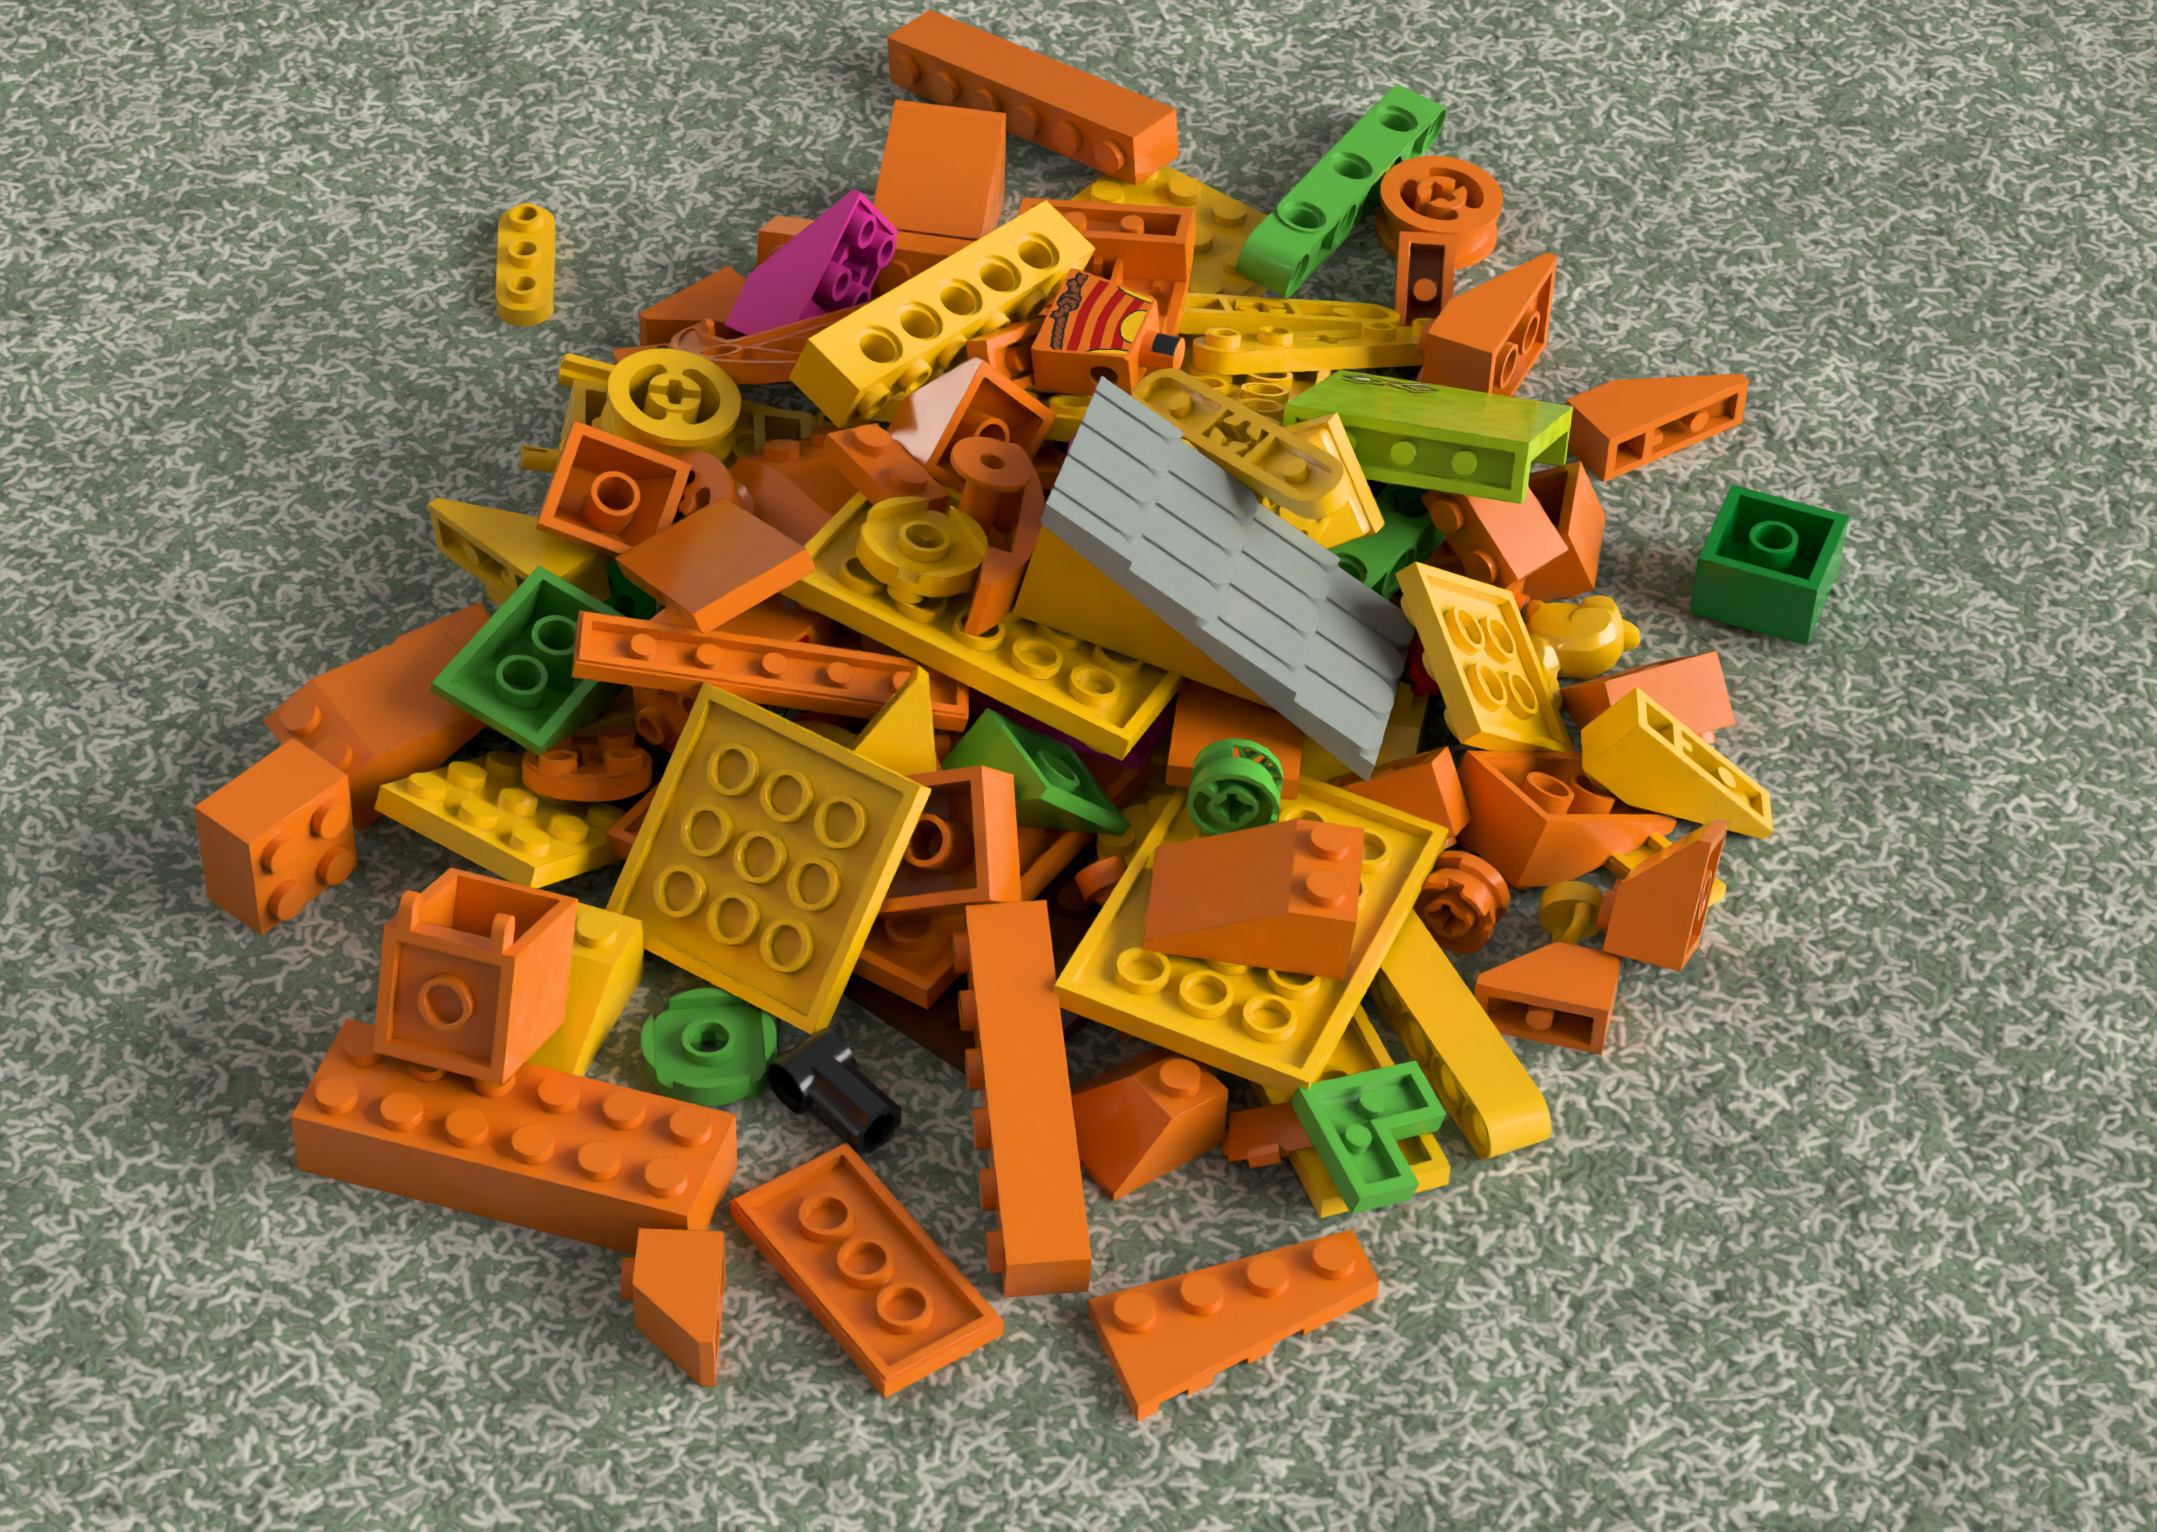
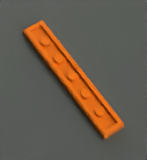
(755, 668)

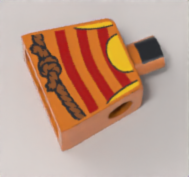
(1100, 332)

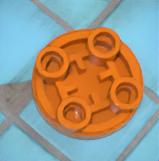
(590, 767)

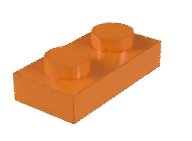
(1009, 350)
(881, 466)

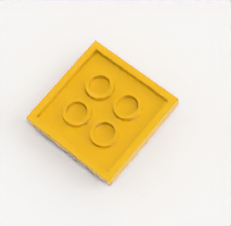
(1482, 662)
(500, 823)

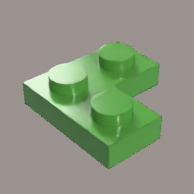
(1357, 1128)

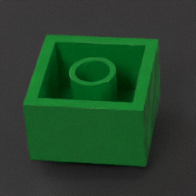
(1768, 564)

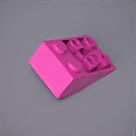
(818, 269)

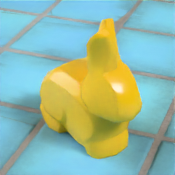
(1578, 638)

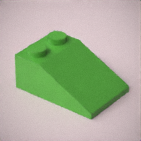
(522, 663)

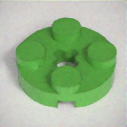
(708, 1078)

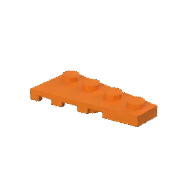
(1201, 1322)

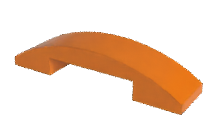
(1001, 570)

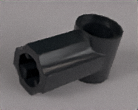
(826, 1081)

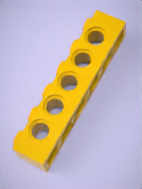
(925, 321)

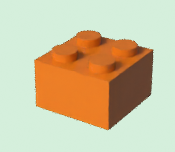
(277, 836)

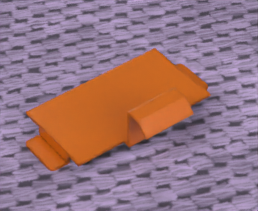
(1264, 1135)

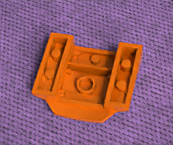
(1135, 248)

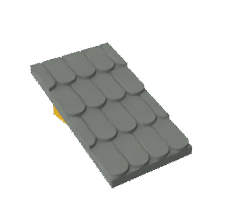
(1197, 577)

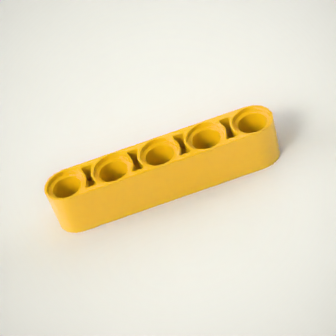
(1457, 1046)

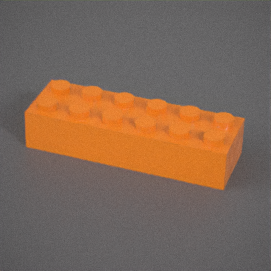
(527, 1152)

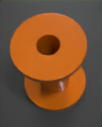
(989, 471)

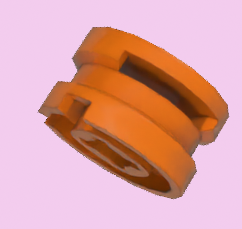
(1462, 901)

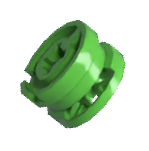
(1231, 790)

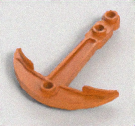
(759, 356)

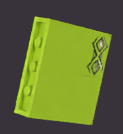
(1439, 433)

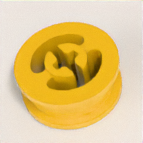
(675, 392)

